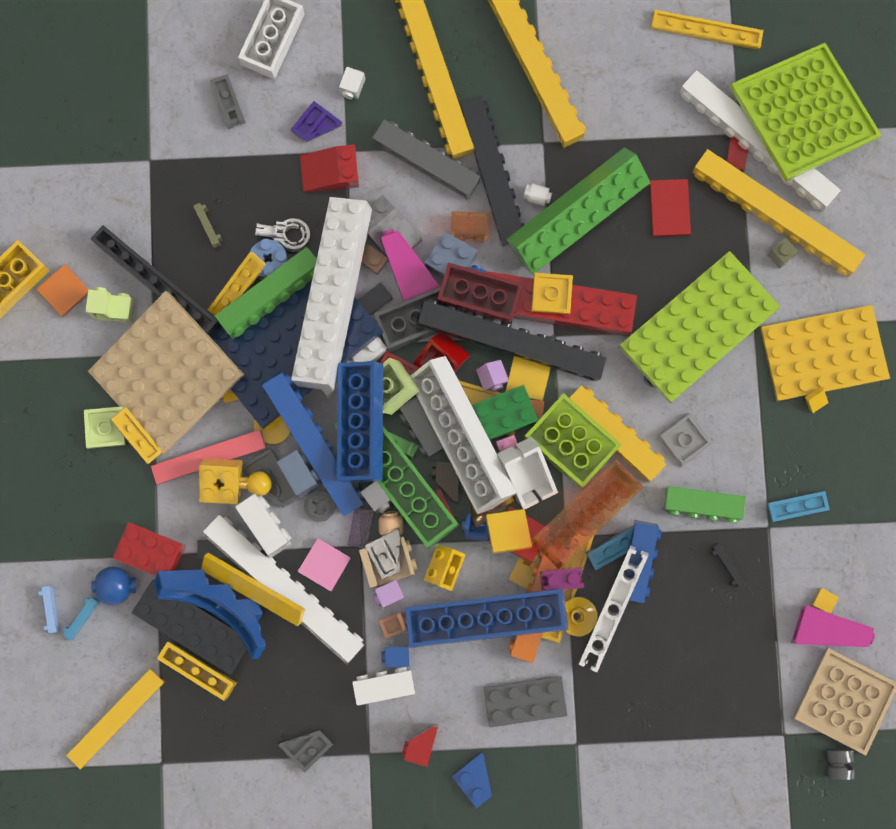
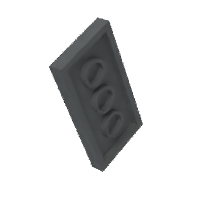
(525, 701)

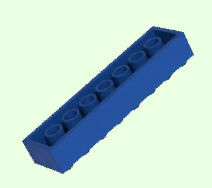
(487, 618)

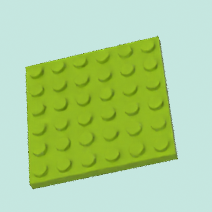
(805, 111)

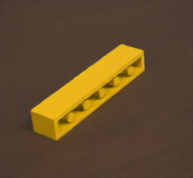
(632, 449)

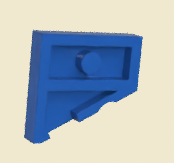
(474, 780)

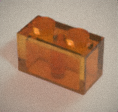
(470, 226)

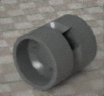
(840, 764)

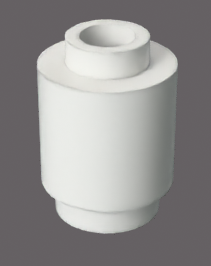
(537, 194)

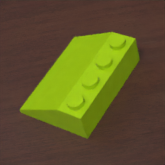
(573, 441)

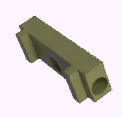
(214, 239)

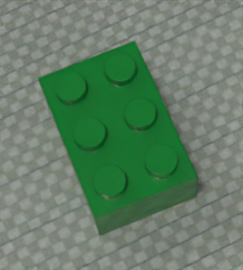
(505, 413)

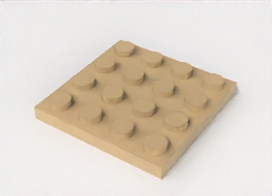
(846, 701)

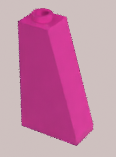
(407, 268)
(824, 628)

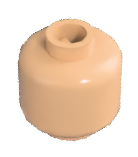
(390, 521)

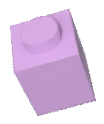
(492, 375)
(388, 594)

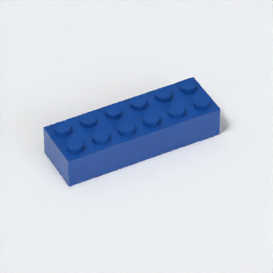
(360, 422)

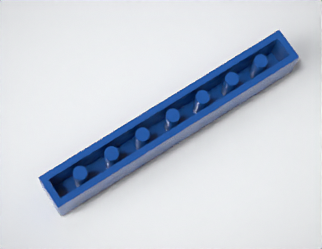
(310, 440)

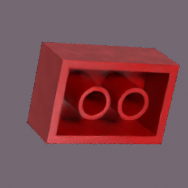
(148, 550)

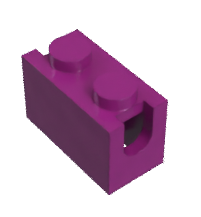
(561, 579)

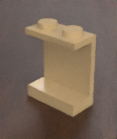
(407, 566)

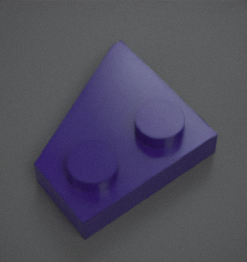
(315, 123)

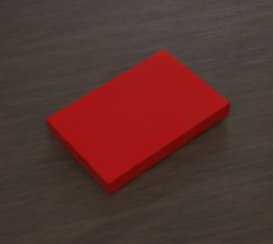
(670, 208)

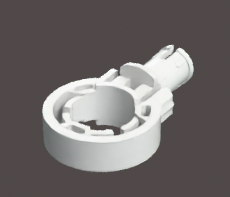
(282, 228)

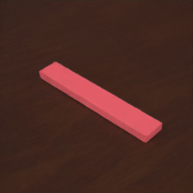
(190, 462)

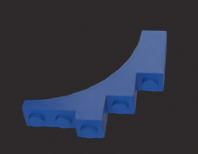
(194, 588)

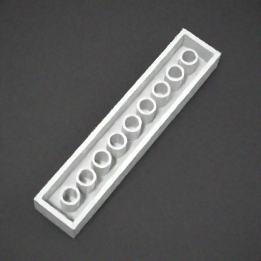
(332, 294)

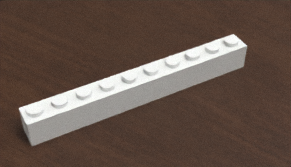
(734, 122)
(263, 569)

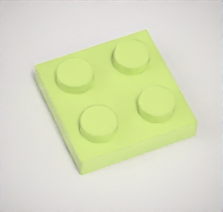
(100, 430)

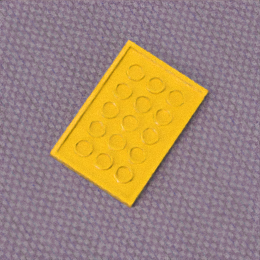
(824, 352)

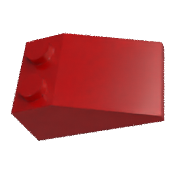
(330, 169)

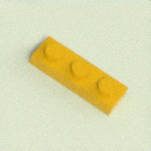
(136, 435)

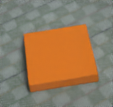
(63, 290)

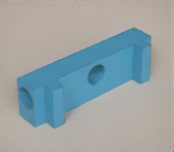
(72, 631)

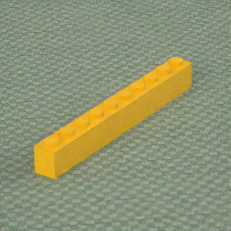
(539, 71)
(436, 78)
(778, 213)

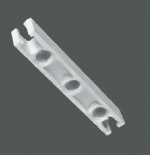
(609, 621)

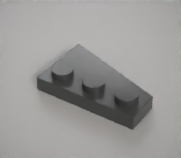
(280, 490)

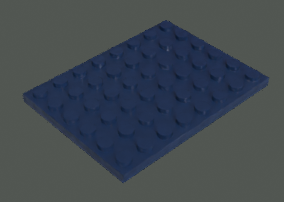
(273, 348)

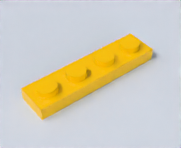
(238, 283)

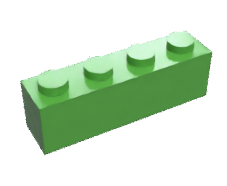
(704, 503)

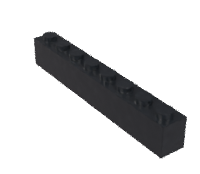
(491, 168)
(151, 277)

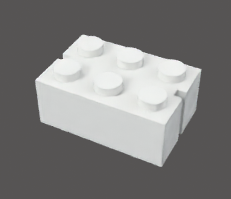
(528, 472)
(264, 524)

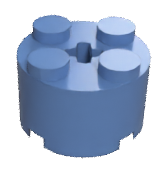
(272, 250)

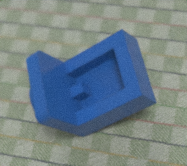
(480, 533)

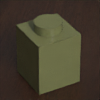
(782, 252)

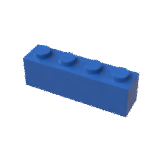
(643, 539)

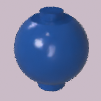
(113, 586)

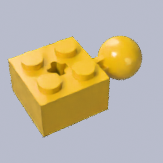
(231, 485)

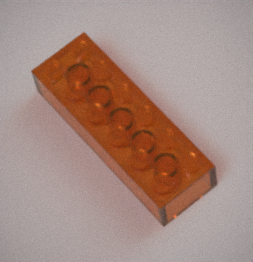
(587, 514)

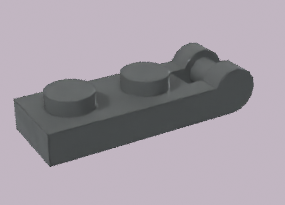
(227, 100)

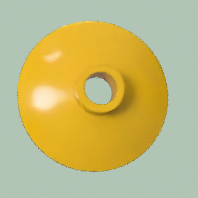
(587, 616)

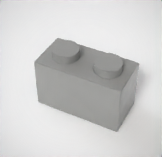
(376, 498)

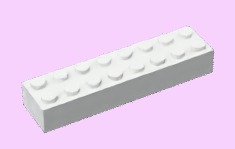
(462, 435)

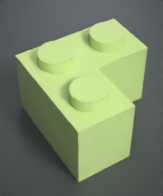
(108, 307)

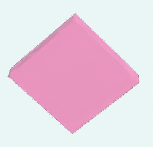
(324, 564)

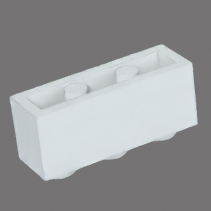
(383, 686)

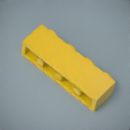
(197, 670)

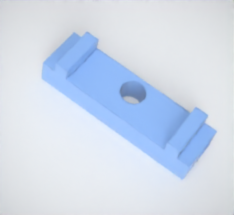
(50, 609)

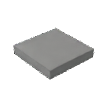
(685, 439)

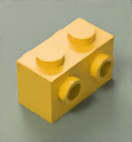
(444, 567)

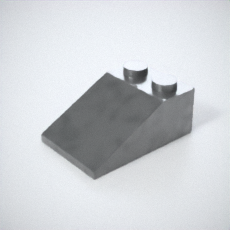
(385, 217)

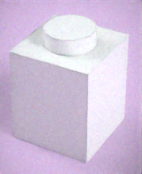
(352, 83)

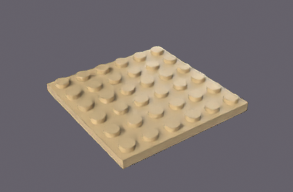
(166, 372)

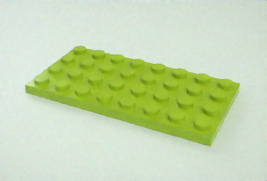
(699, 327)

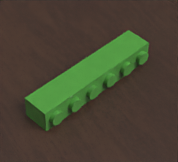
(268, 294)

